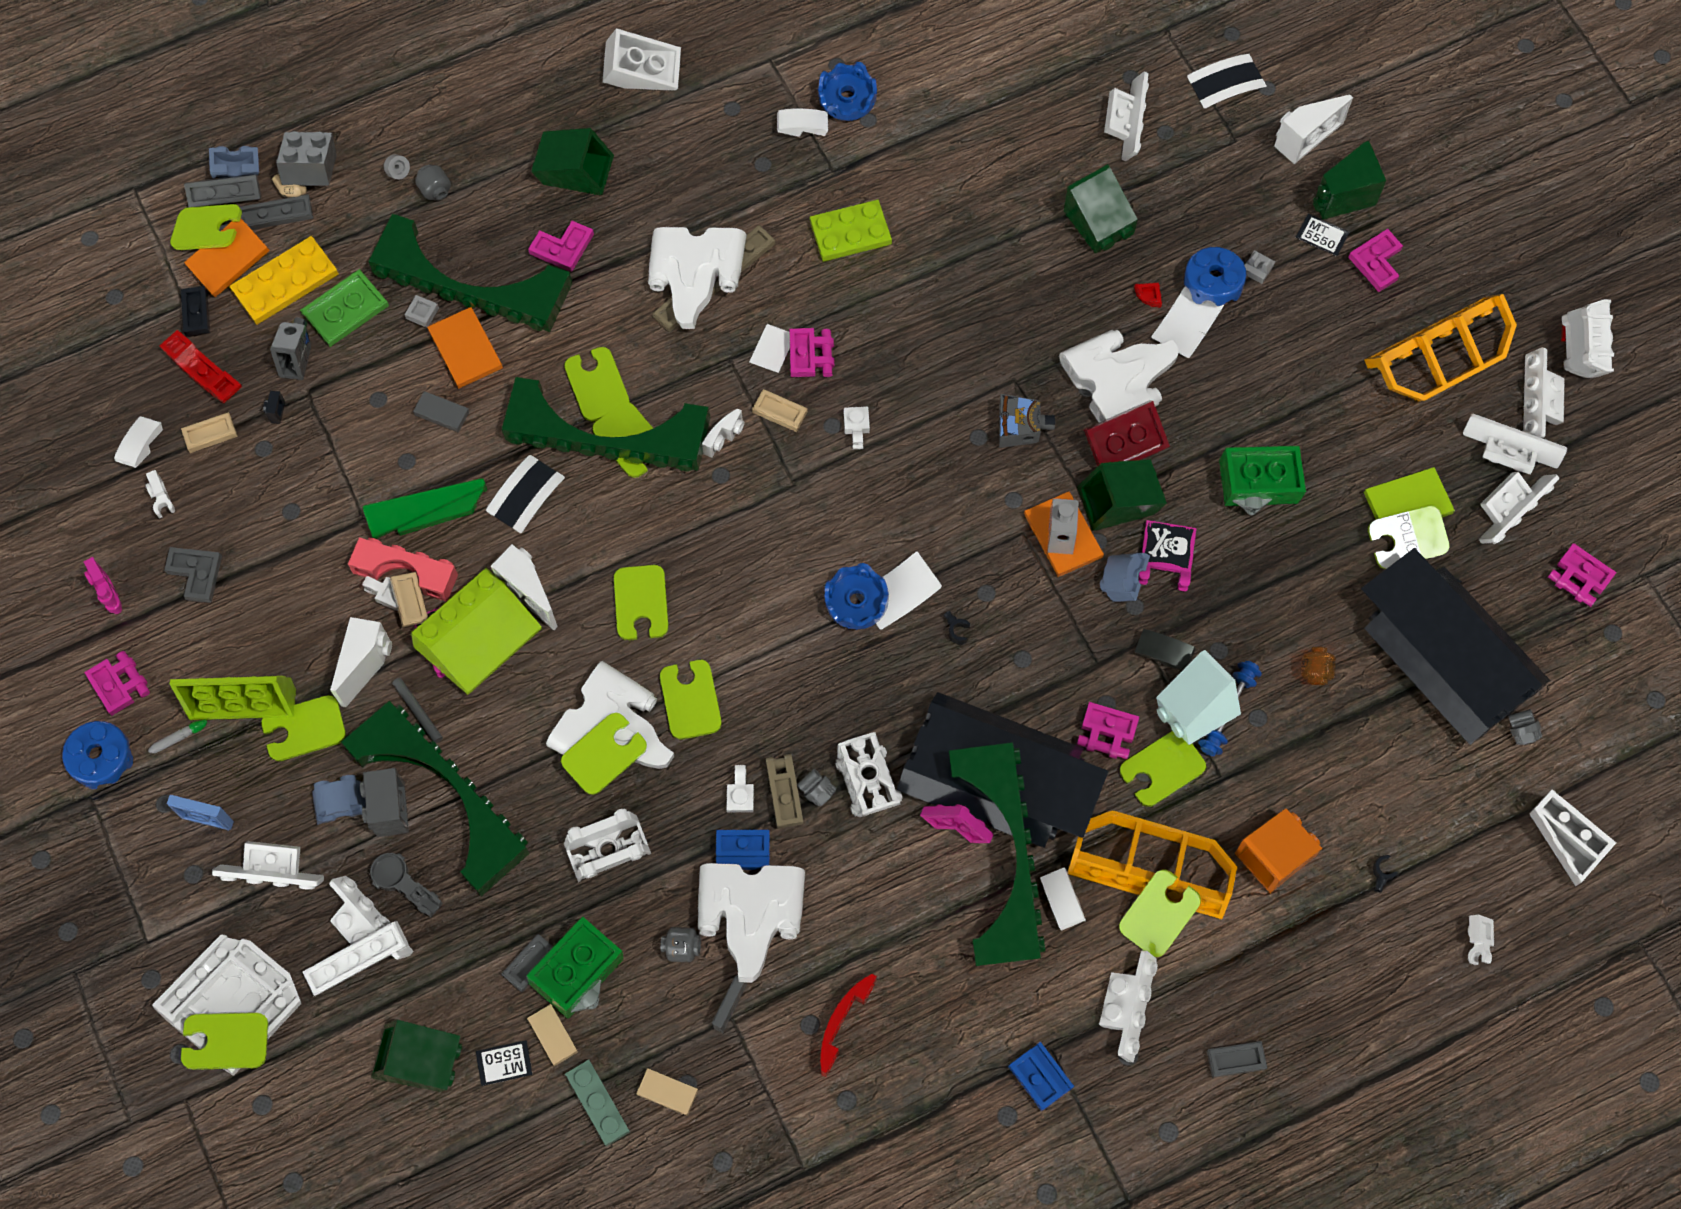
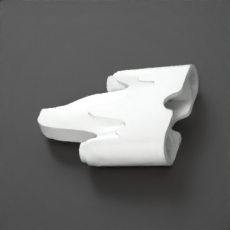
(692, 266)
(1120, 377)
(608, 693)
(753, 909)

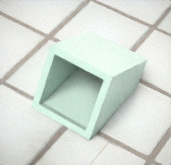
(1199, 699)

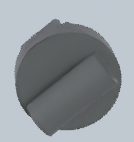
(1525, 727)
(816, 788)

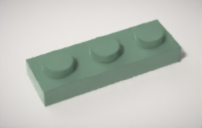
(597, 1103)

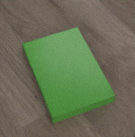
(344, 308)

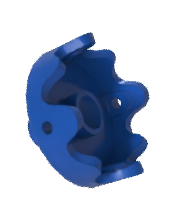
(847, 78)
(1219, 289)
(855, 580)
(106, 768)

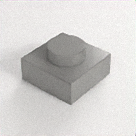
(421, 311)

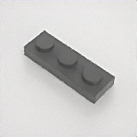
(222, 190)

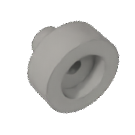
(396, 166)

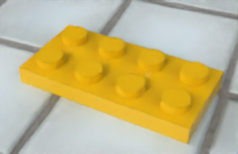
(284, 280)

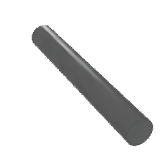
(417, 710)

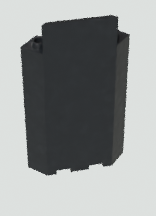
(1450, 646)
(1057, 781)

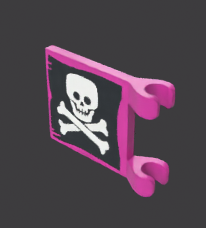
(1169, 550)

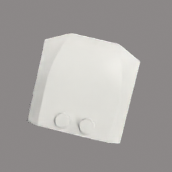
(252, 986)

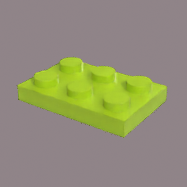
(850, 230)

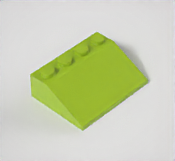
(475, 631)
(236, 697)

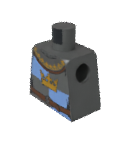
(1021, 421)

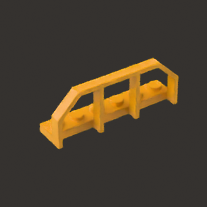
(1443, 328)
(1135, 879)

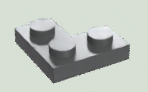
(201, 569)

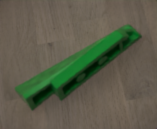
(423, 508)

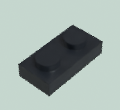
(195, 311)

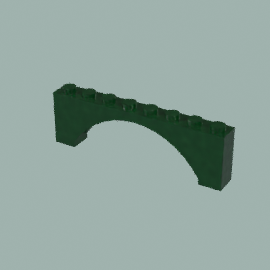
(529, 301)
(670, 444)
(492, 845)
(1015, 931)

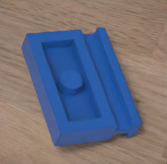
(743, 847)
(1041, 1076)

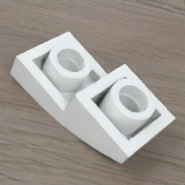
(799, 120)
(724, 429)
(136, 442)
(1062, 899)

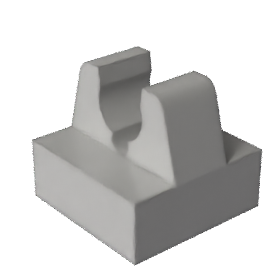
(1258, 266)

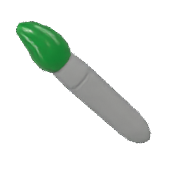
(177, 736)

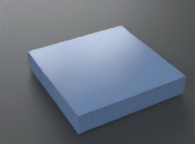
(200, 812)

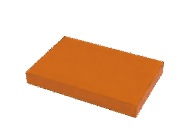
(223, 265)
(465, 347)
(1085, 549)

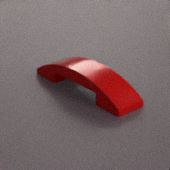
(199, 367)
(859, 993)

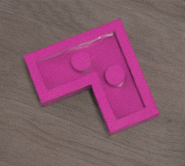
(564, 251)
(1372, 258)
(957, 818)

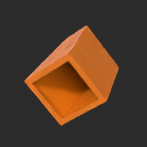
(1278, 849)

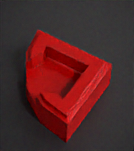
(1149, 294)

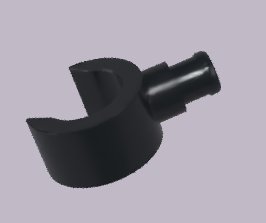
(954, 623)
(1381, 878)

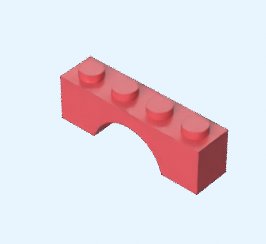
(375, 559)

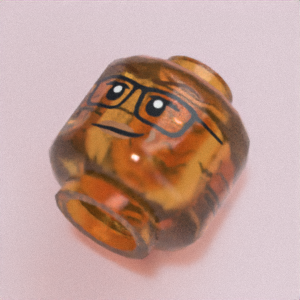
(1318, 666)

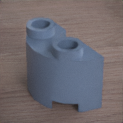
(231, 164)
(1121, 576)
(337, 799)

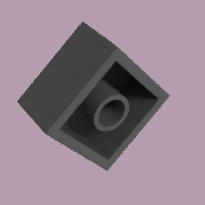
(306, 158)
(385, 802)

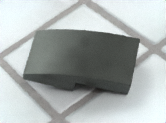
(1164, 649)

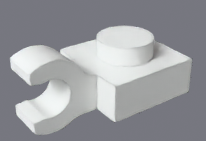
(856, 423)
(157, 489)
(383, 591)
(740, 795)
(1482, 936)

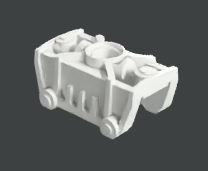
(1589, 340)
(856, 783)
(600, 834)

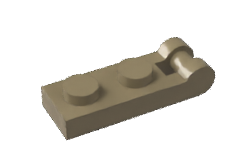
(784, 792)

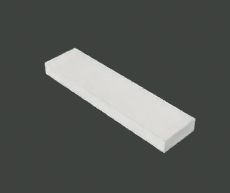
(355, 958)

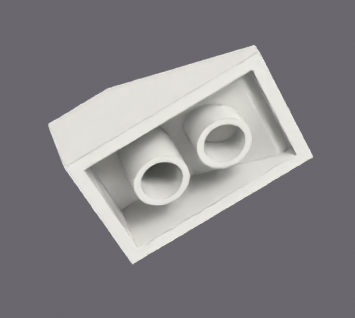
(640, 62)
(1310, 126)
(519, 575)
(360, 658)

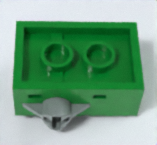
(1261, 476)
(575, 969)

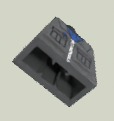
(291, 349)

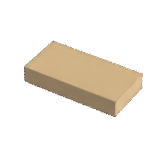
(779, 410)
(209, 432)
(408, 599)
(552, 1035)
(667, 1092)

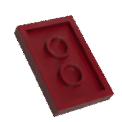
(1128, 435)

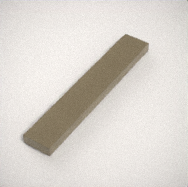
(756, 244)

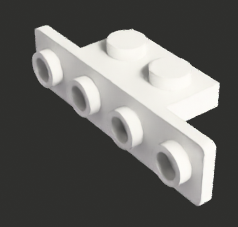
(1126, 115)
(1541, 394)
(1513, 446)
(1511, 502)
(271, 864)
(358, 915)
(1127, 1003)

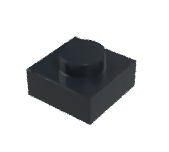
(274, 407)

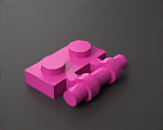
(803, 352)
(1584, 568)
(105, 589)
(110, 687)
(1109, 723)

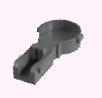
(392, 873)

